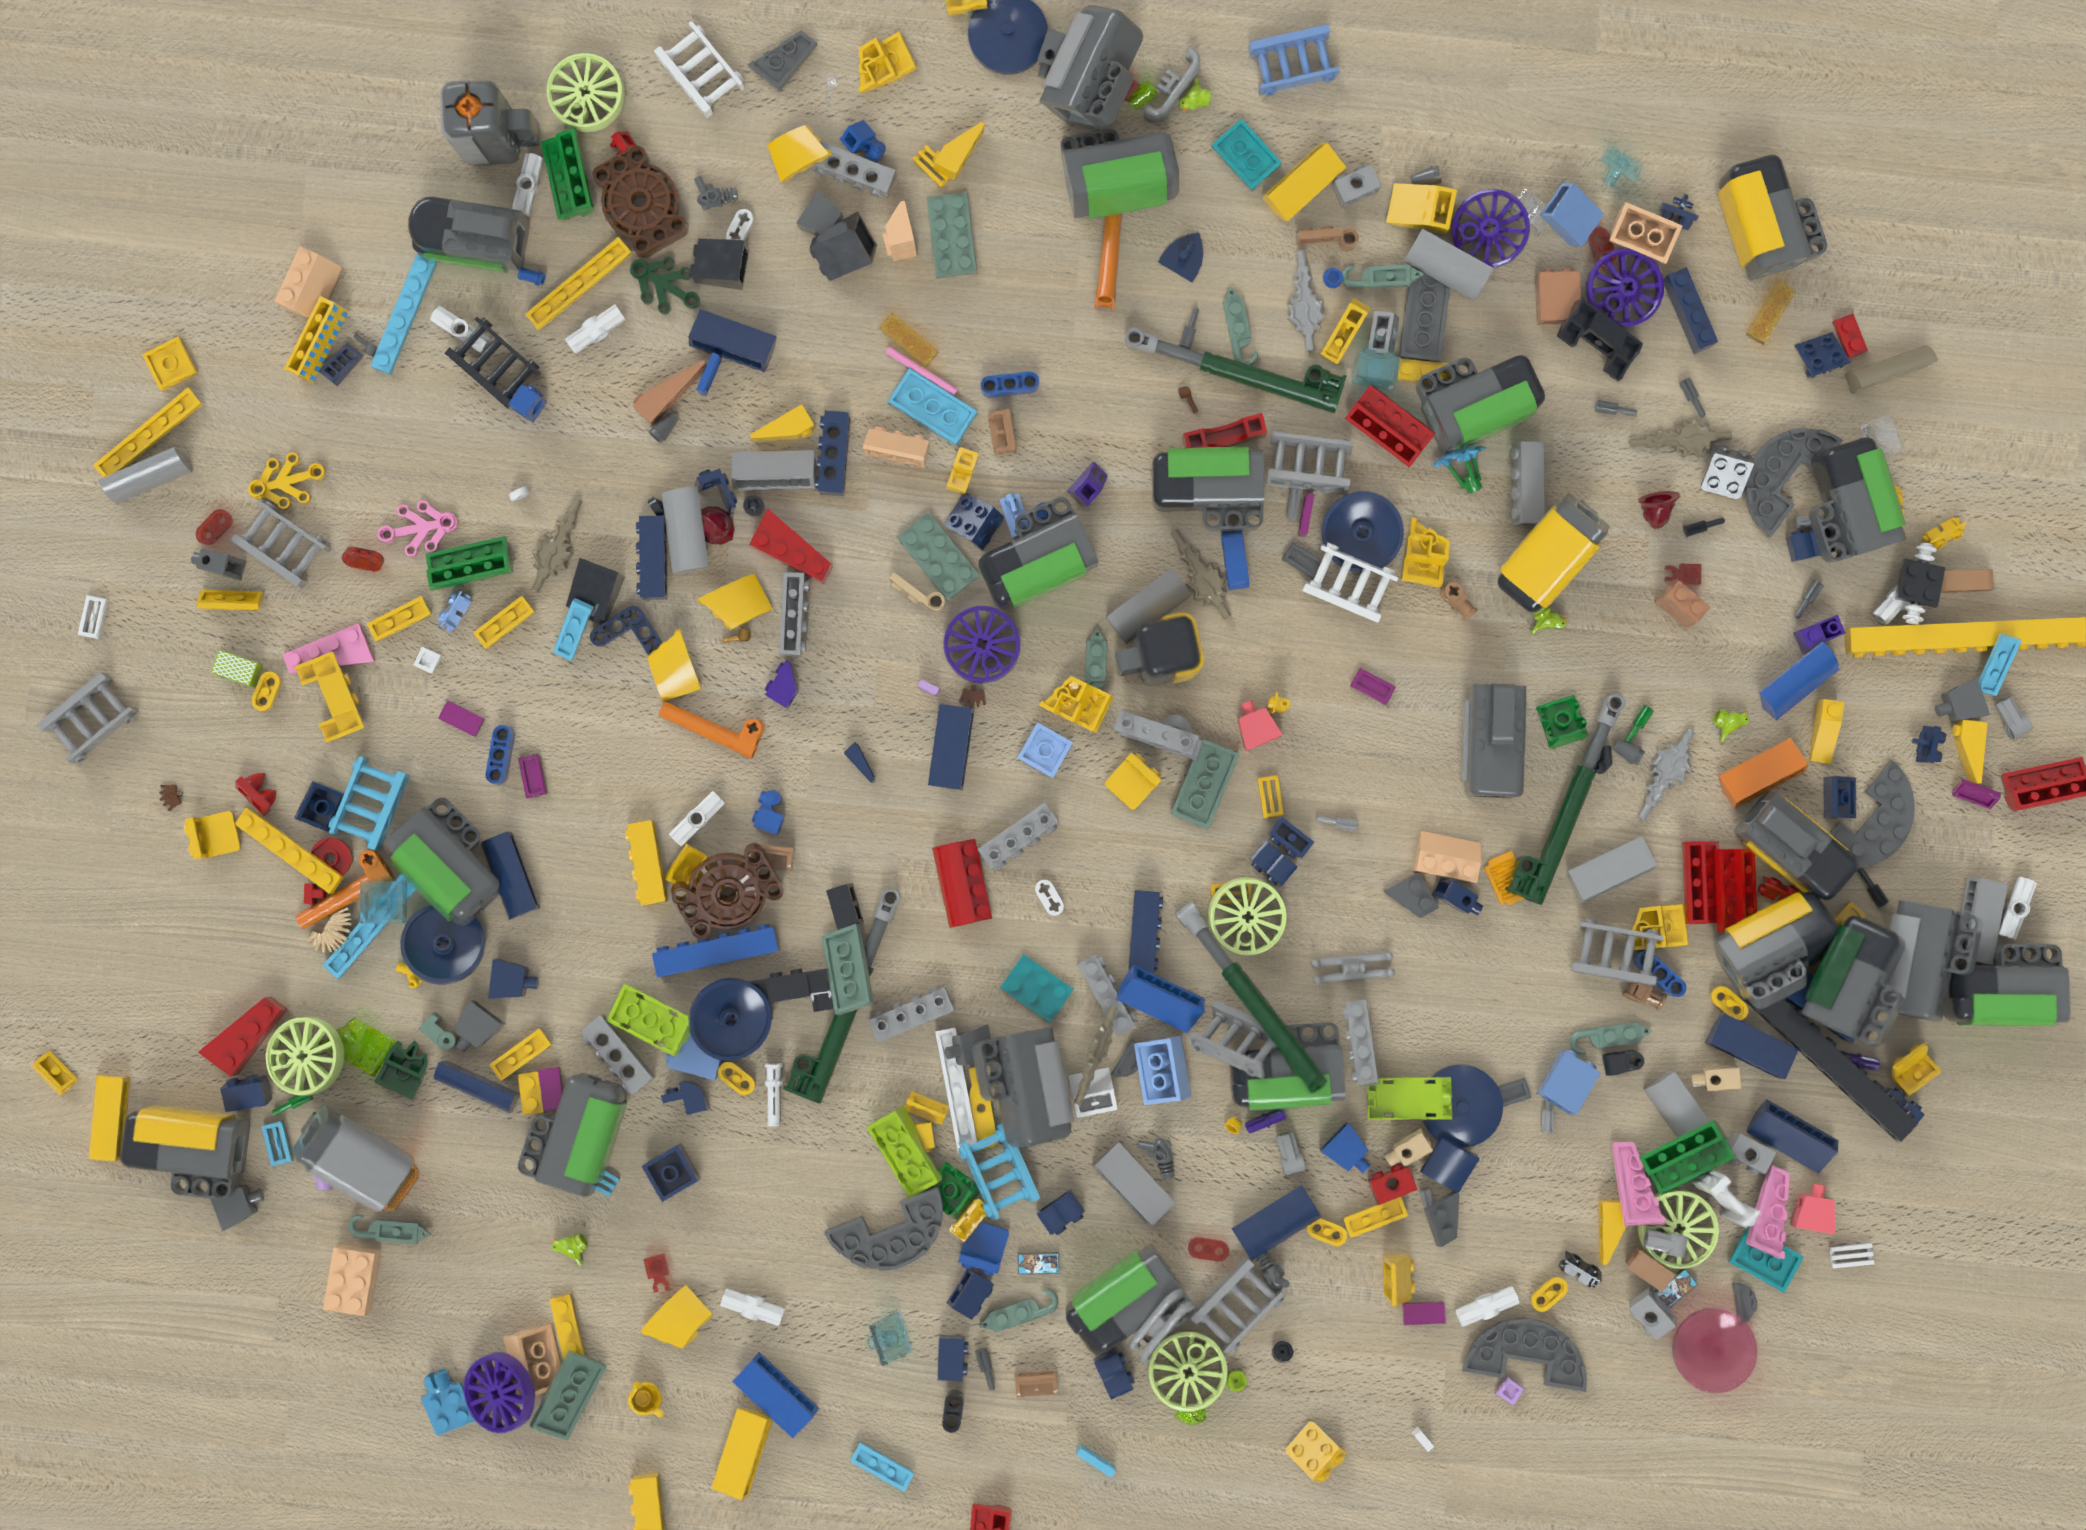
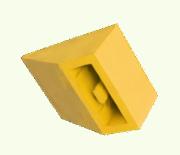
(1421, 207)

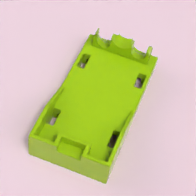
(650, 1019)
(1410, 1098)
(901, 1148)

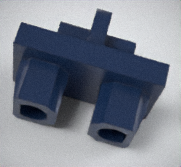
(1686, 217)
(1928, 744)

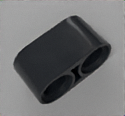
(953, 1411)

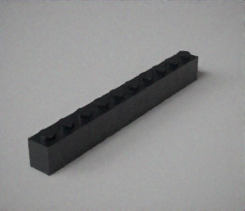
(1838, 1068)

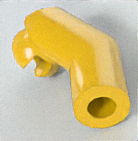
(413, 981)

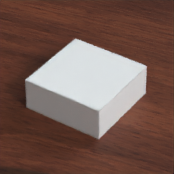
(427, 660)
(1420, 1436)

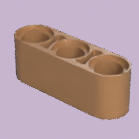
(1968, 581)

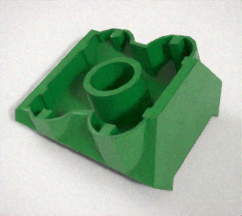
(1562, 721)
(956, 1190)

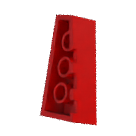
(787, 547)
(240, 1041)

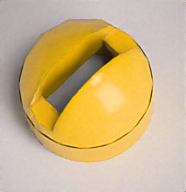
(1233, 1125)

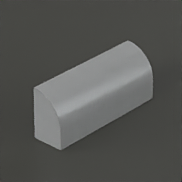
(1448, 264)
(773, 470)
(145, 475)
(685, 530)
(1148, 605)
(1611, 870)
(1985, 900)
(1676, 1104)
(1133, 1184)

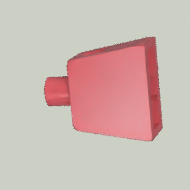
(1256, 726)
(1814, 1211)

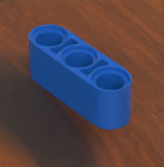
(1018, 378)
(1235, 560)
(504, 764)
(1668, 978)

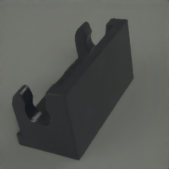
(844, 906)

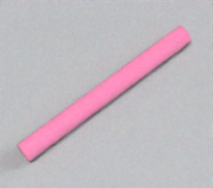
(921, 370)

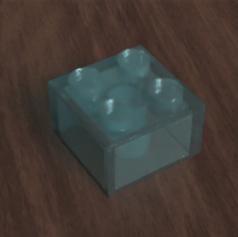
(1376, 369)
(383, 901)

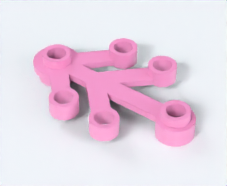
(421, 527)

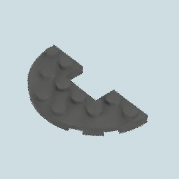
(1772, 469)
(1887, 825)
(896, 1244)
(1527, 1341)

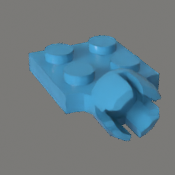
(445, 1402)

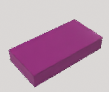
(1306, 515)
(1372, 686)
(461, 718)
(532, 776)
(1976, 794)
(550, 1087)
(1423, 1313)

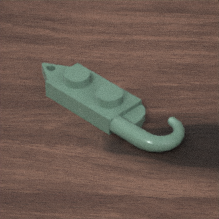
(1383, 277)
(1238, 326)
(1096, 660)
(1610, 1035)
(389, 1231)
(1018, 1313)

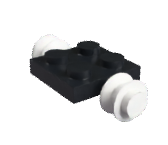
(1920, 583)

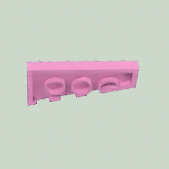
(348, 645)
(1634, 1188)
(1768, 1231)

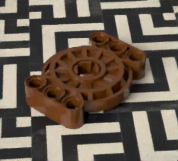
(645, 221)
(727, 910)

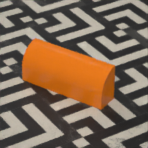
(1762, 773)

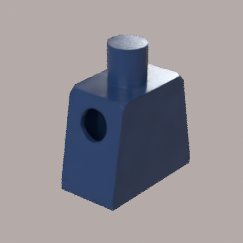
(1457, 896)
(510, 980)

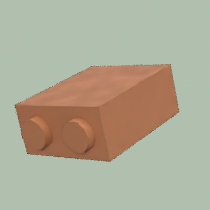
(1556, 295)
(1682, 604)

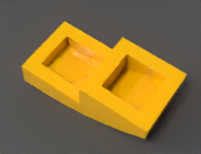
(962, 471)

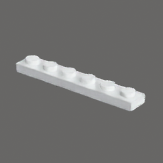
(956, 1091)

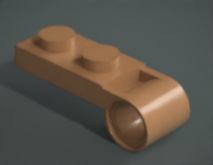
(1328, 234)

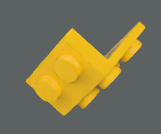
(1133, 781)
(212, 835)
(1914, 1069)
(1315, 1452)

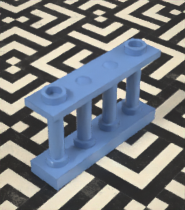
(1298, 40)

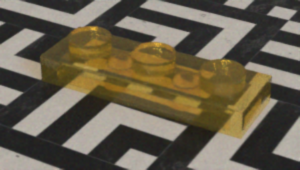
(1770, 313)
(908, 340)

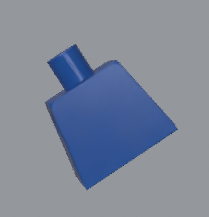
(1346, 1149)

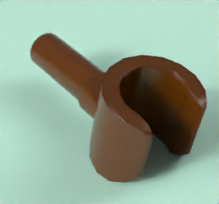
(1185, 392)

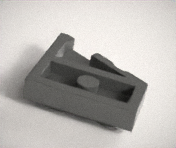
(1413, 895)

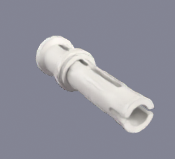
(776, 1082)

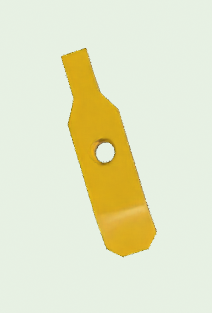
(984, 1120)

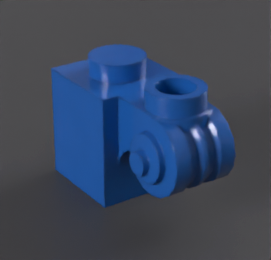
(861, 137)
(766, 817)

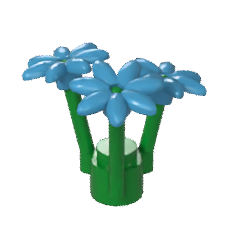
(1472, 479)

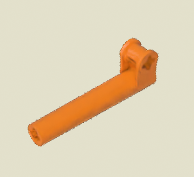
(1108, 268)
(743, 743)
(375, 871)

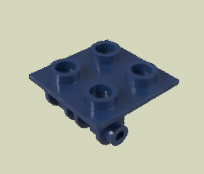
(1822, 355)

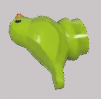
(1196, 98)
(1548, 619)
(1729, 721)
(571, 1246)

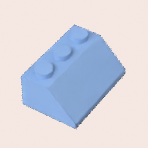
(1162, 1070)

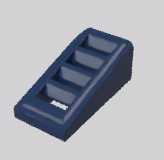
(330, 364)
(857, 758)

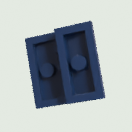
(1449, 1164)

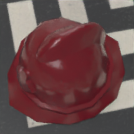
(1658, 507)
(717, 525)

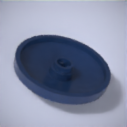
(1007, 35)
(1364, 528)
(441, 949)
(729, 1019)
(1475, 1107)

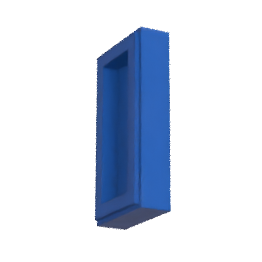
(709, 374)

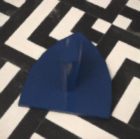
(1184, 256)

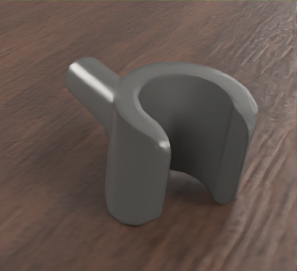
(370, 348)

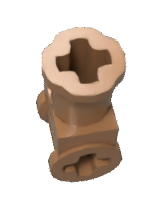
(1458, 600)
(1642, 993)

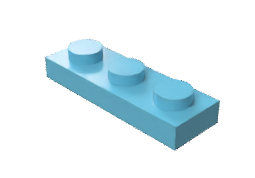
(573, 629)
(1998, 663)
(882, 1466)

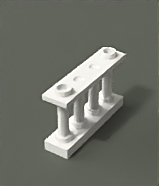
(692, 88)
(1352, 603)
(1716, 1185)

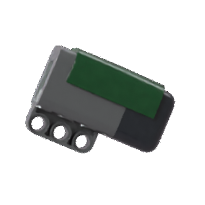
(1854, 981)

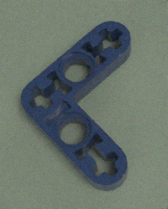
(635, 625)

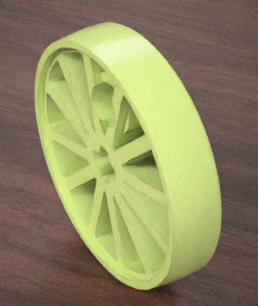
(576, 93)
(1251, 921)
(298, 1062)
(1686, 1228)
(1195, 1363)

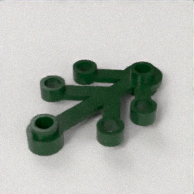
(662, 282)

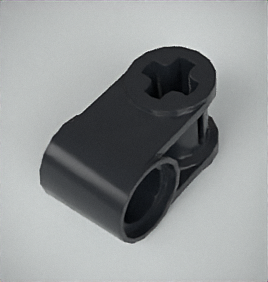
(1618, 1062)

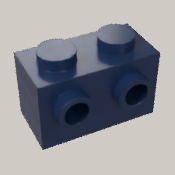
(1290, 837)
(245, 1093)
(970, 1294)
(951, 1358)

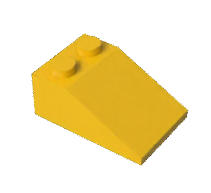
(1397, 1278)

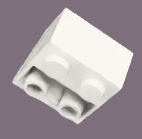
(1100, 1095)

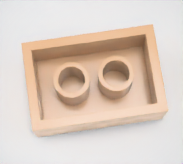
(352, 1280)

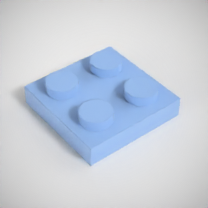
(1045, 750)

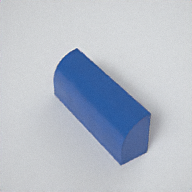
(1799, 681)
(1161, 999)
(775, 1395)

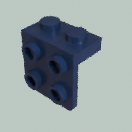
(715, 478)
(974, 520)

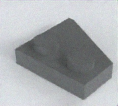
(1444, 1218)

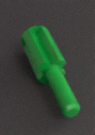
(1639, 722)
(293, 1102)

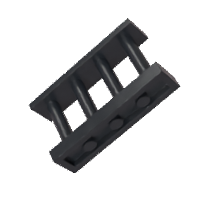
(474, 368)

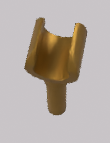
(744, 635)

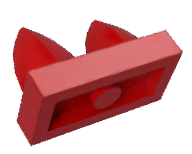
(248, 788)

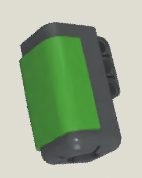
(1118, 173)
(441, 864)
(579, 1138)

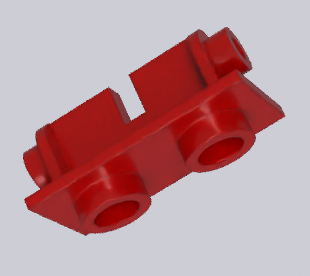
(1773, 886)

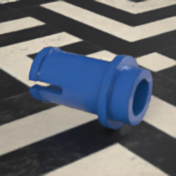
(536, 277)

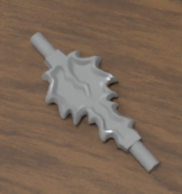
(1305, 310)
(1669, 766)

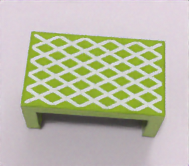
(237, 668)

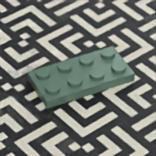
(951, 235)
(938, 556)
(1205, 784)
(847, 969)
(568, 1395)

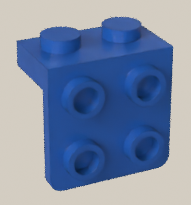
(984, 1248)

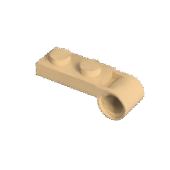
(914, 595)

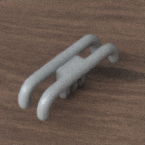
(1174, 87)
(1353, 967)
(1158, 1325)

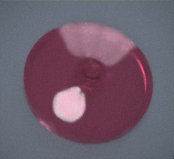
(1714, 1350)

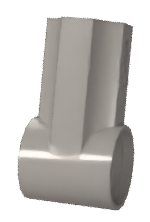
(2015, 722)
(1291, 1158)
(1670, 1243)

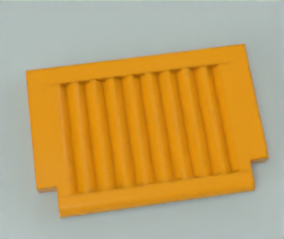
(1500, 876)

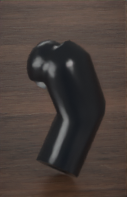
(1605, 761)

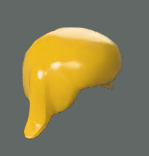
(645, 1399)

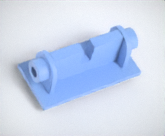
(1012, 508)
(449, 616)

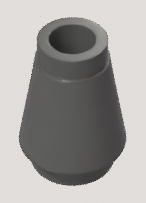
(1429, 176)
(663, 427)
(1630, 752)

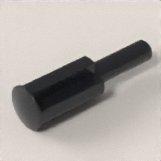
(1701, 526)
(1874, 890)

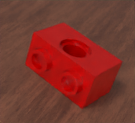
(1404, 1185)

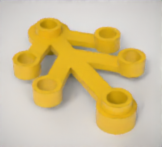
(284, 481)

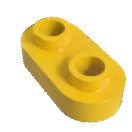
(264, 690)
(1728, 1002)
(736, 1079)
(1325, 1232)
(1550, 1296)

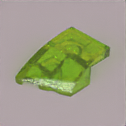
(363, 1045)

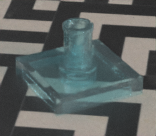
(1619, 165)
(889, 1338)

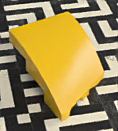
(884, 62)
(796, 152)
(1424, 556)
(737, 602)
(673, 668)
(1079, 703)
(685, 864)
(1666, 920)
(678, 1319)

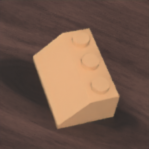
(1645, 232)
(899, 236)
(307, 281)
(896, 447)
(1448, 857)
(537, 1353)

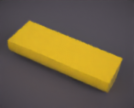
(1304, 181)
(108, 1117)
(742, 1453)

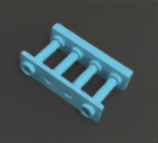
(389, 800)
(1018, 1172)

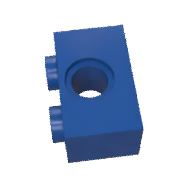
(528, 402)

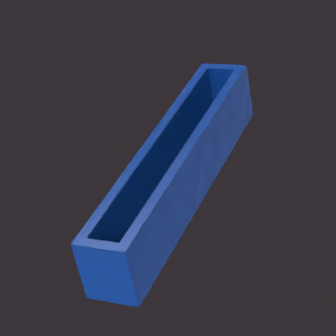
(716, 951)

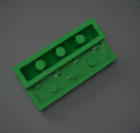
(567, 175)
(468, 563)
(1688, 1157)

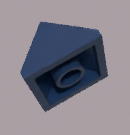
(1839, 797)
(319, 805)

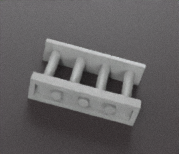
(1301, 480)
(262, 552)
(84, 697)
(1158, 735)
(1625, 972)
(1239, 1022)
(1231, 1285)

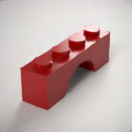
(1240, 431)

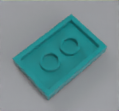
(1246, 154)
(1036, 988)
(1765, 1266)

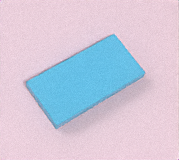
(932, 407)

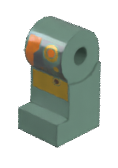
(438, 1033)

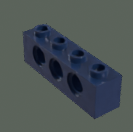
(836, 485)

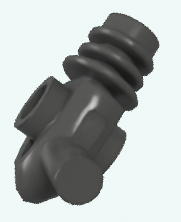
(713, 196)
(1162, 1154)
(1272, 1273)

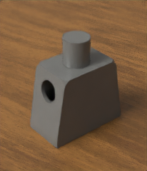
(1050, 47)
(819, 215)
(219, 563)
(1963, 702)
(476, 1026)
(964, 1043)
(237, 1207)

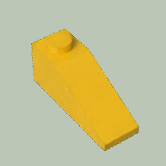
(957, 152)
(1345, 331)
(787, 427)
(1825, 730)
(1970, 744)
(1610, 1228)

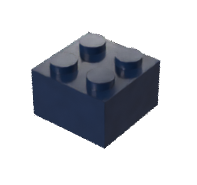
(671, 1172)

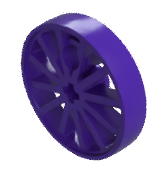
(1495, 221)
(1621, 297)
(986, 653)
(500, 1391)

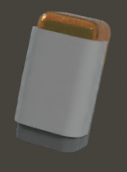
(355, 1160)

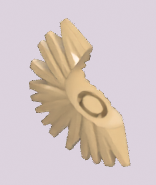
(332, 933)

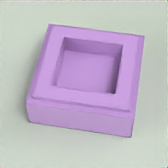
(929, 688)
(1509, 1390)

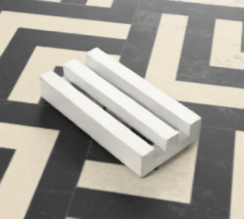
(101, 617)
(1868, 1254)

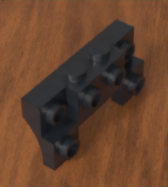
(1603, 335)
(798, 985)

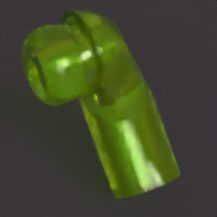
(1193, 1418)

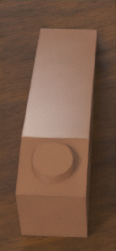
(660, 399)

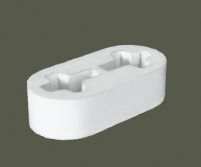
(736, 222)
(1054, 895)

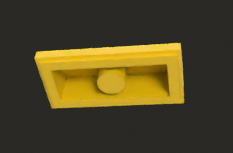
(54, 1073)

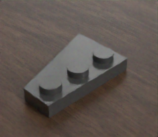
(783, 61)

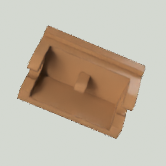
(1002, 432)
(779, 857)
(1649, 1269)
(1036, 1384)

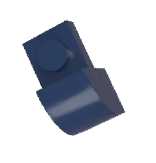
(692, 1095)

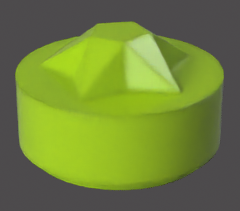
(1236, 1380)

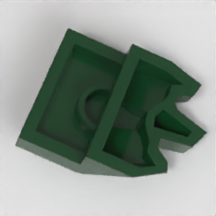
(403, 1070)

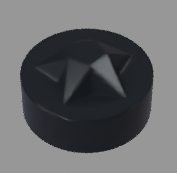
(753, 505)
(657, 506)
(1282, 1351)

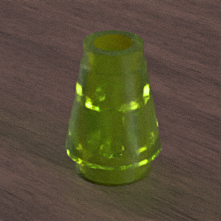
(1143, 95)

